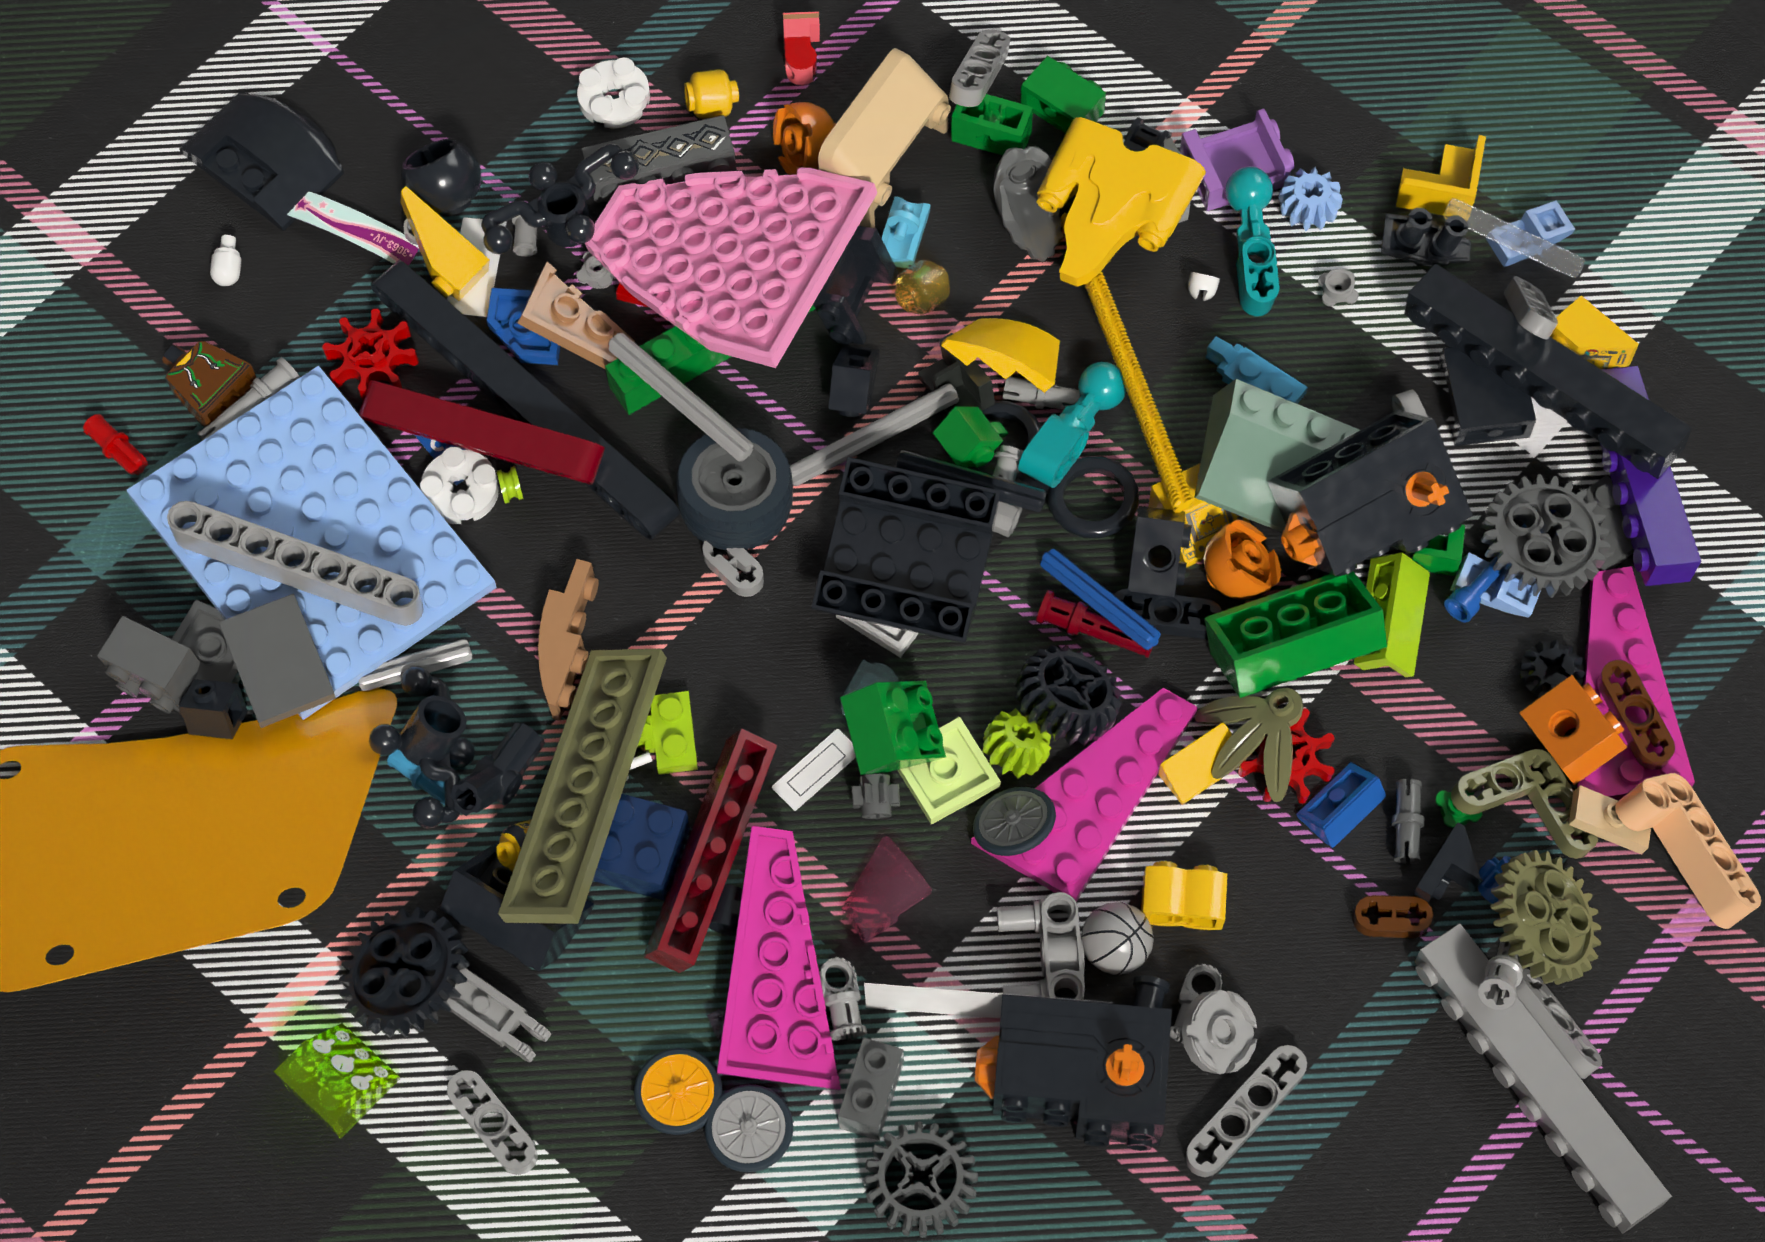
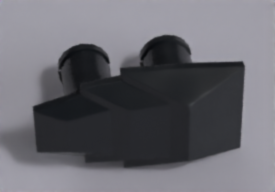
(1423, 241)

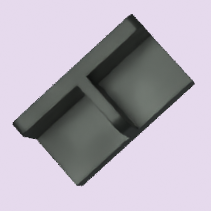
(969, 381)

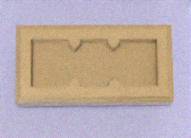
(1598, 816)

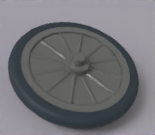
(1014, 821)

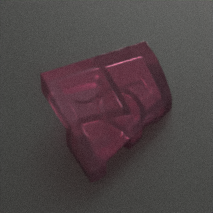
(884, 891)

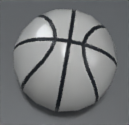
(1117, 938)

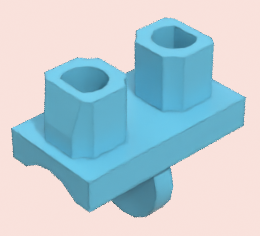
(905, 230)

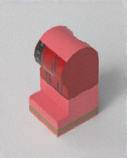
(800, 56)

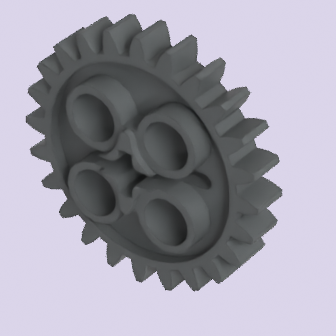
(1545, 536)

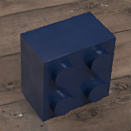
(643, 847)

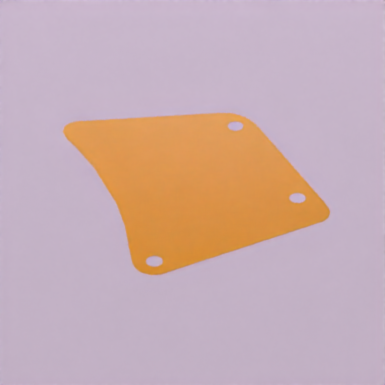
(176, 837)

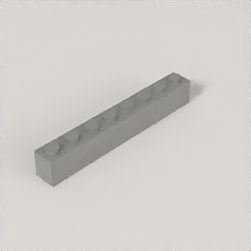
(1544, 1083)

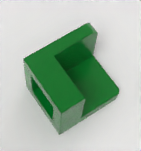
(1442, 554)

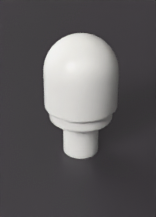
(226, 262)

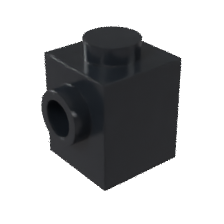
(213, 709)

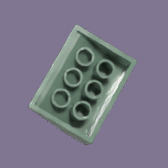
(1254, 440)

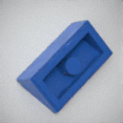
(1342, 804)

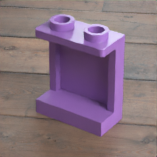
(1225, 152)

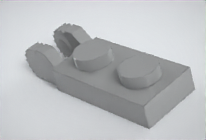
(495, 1015)

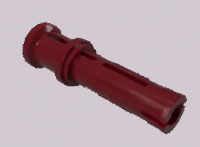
(1075, 624)

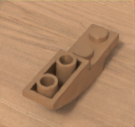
(560, 639)

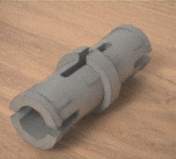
(1025, 391)

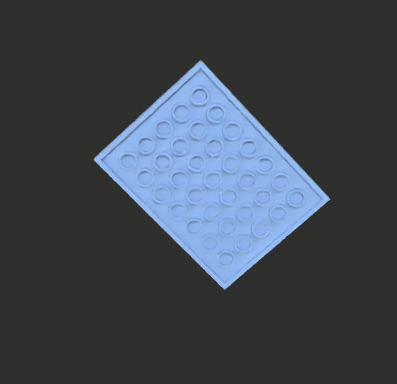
(324, 478)

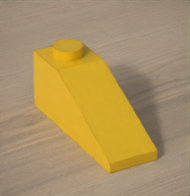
(449, 256)

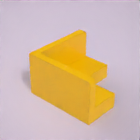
(1456, 179)

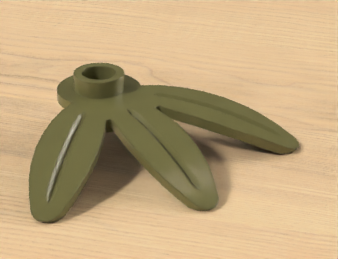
(1265, 721)

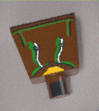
(207, 379)

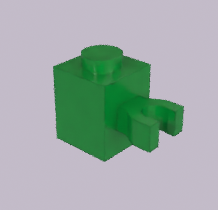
(969, 436)

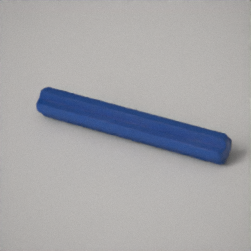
(1100, 599)

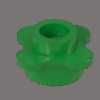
(1450, 813)

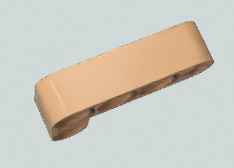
(1694, 844)

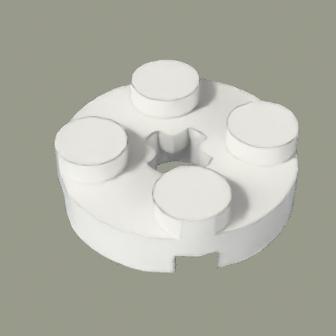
(610, 75)
(456, 466)

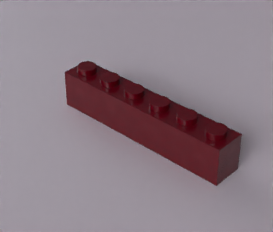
(710, 851)

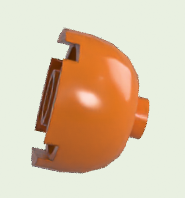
(801, 133)
(1240, 563)

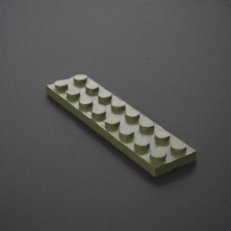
(583, 787)

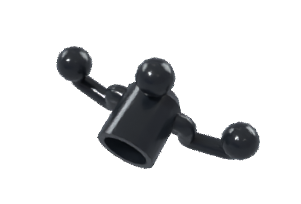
(558, 197)
(429, 741)

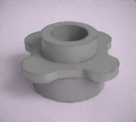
(1338, 278)
(594, 279)

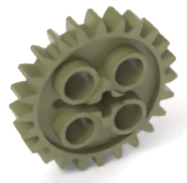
(1546, 917)

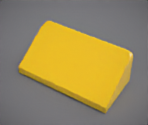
(1191, 768)

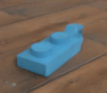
(1252, 369)

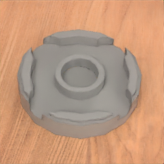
(1219, 1031)

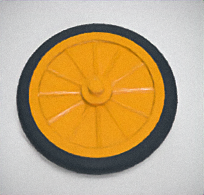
(677, 1091)

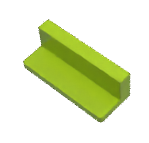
(1401, 591)

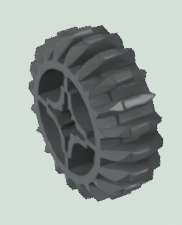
(905, 1192)

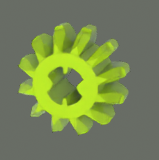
(1016, 744)

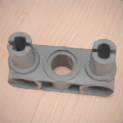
(1059, 944)

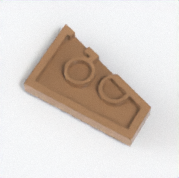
(567, 320)

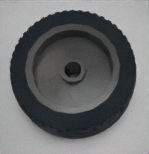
(732, 499)

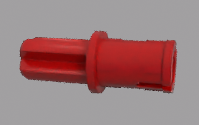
(115, 444)

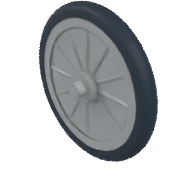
(749, 1128)

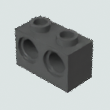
(871, 1088)

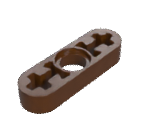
(1638, 744)

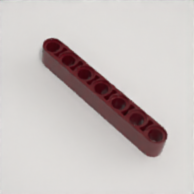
(482, 432)

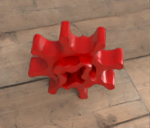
(370, 353)
(1303, 750)

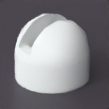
(1202, 282)

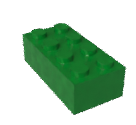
(1295, 632)

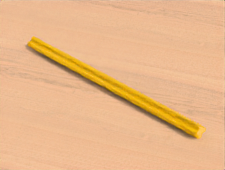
(1138, 392)

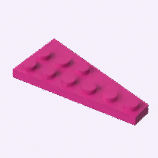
(1622, 632)
(1100, 792)
(775, 993)

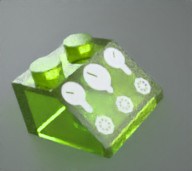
(337, 1077)

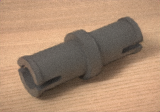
(1408, 821)

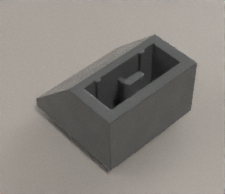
(149, 664)

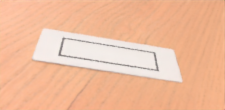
(815, 770)

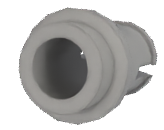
(524, 238)
(1007, 462)

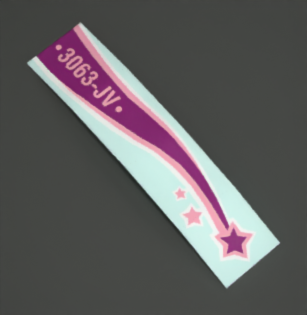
(354, 227)

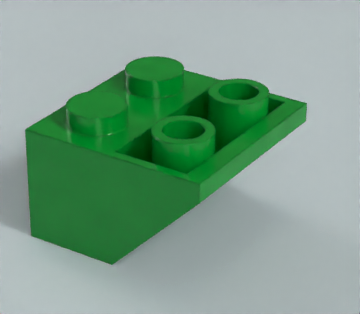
(893, 726)

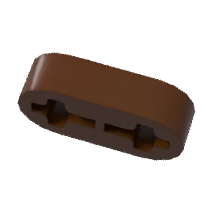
(1392, 907)

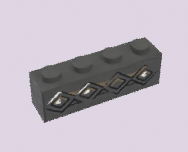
(669, 155)

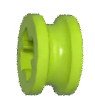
(509, 484)

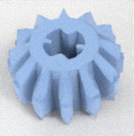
(1310, 199)

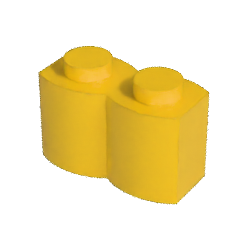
(1184, 896)

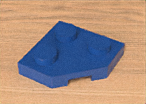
(524, 344)

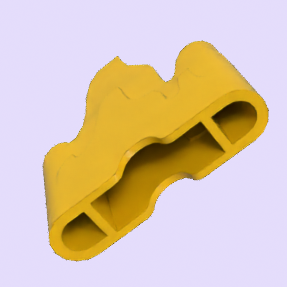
(1116, 195)

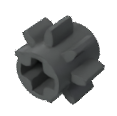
(875, 796)

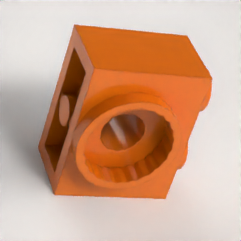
(1576, 707)

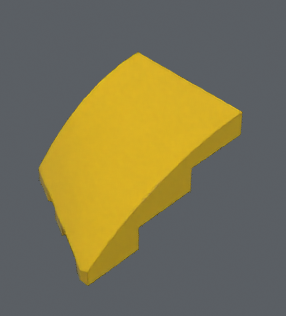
(1008, 348)

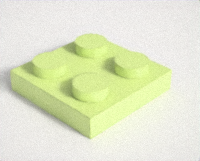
(952, 781)

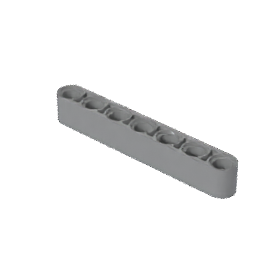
(284, 549)

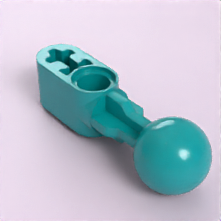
(1249, 193)
(1066, 435)

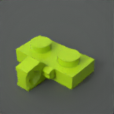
(670, 733)

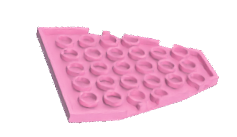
(731, 252)

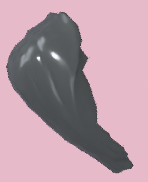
(1015, 193)

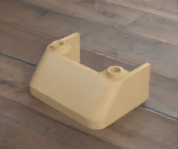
(883, 125)

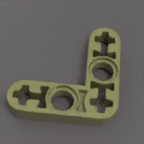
(1526, 783)

